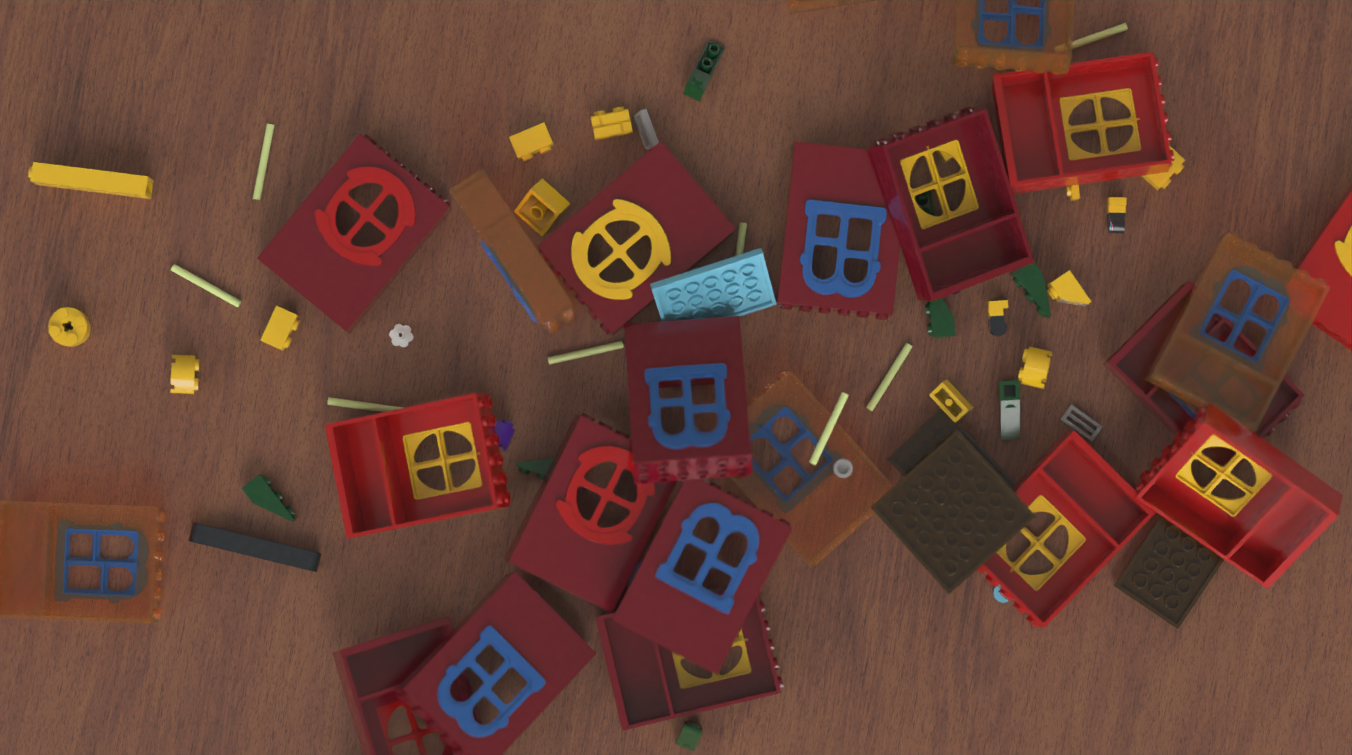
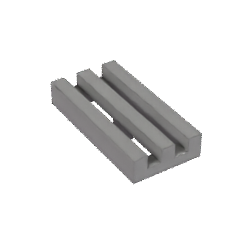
(646, 129)
(1078, 430)

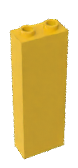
(91, 180)

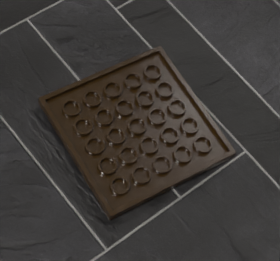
(953, 512)

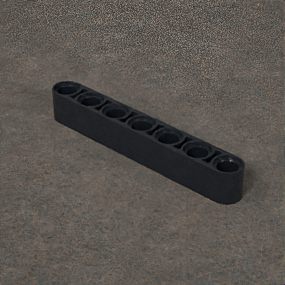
(255, 547)

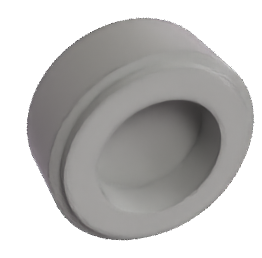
(842, 468)

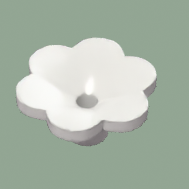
(406, 335)

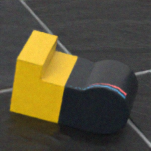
(1116, 214)
(996, 317)

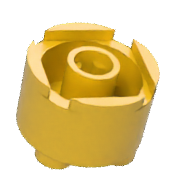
(66, 337)
(1035, 368)
(184, 374)

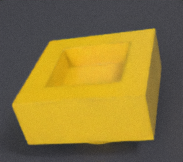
(1073, 192)

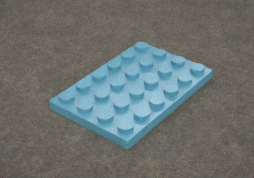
(716, 290)

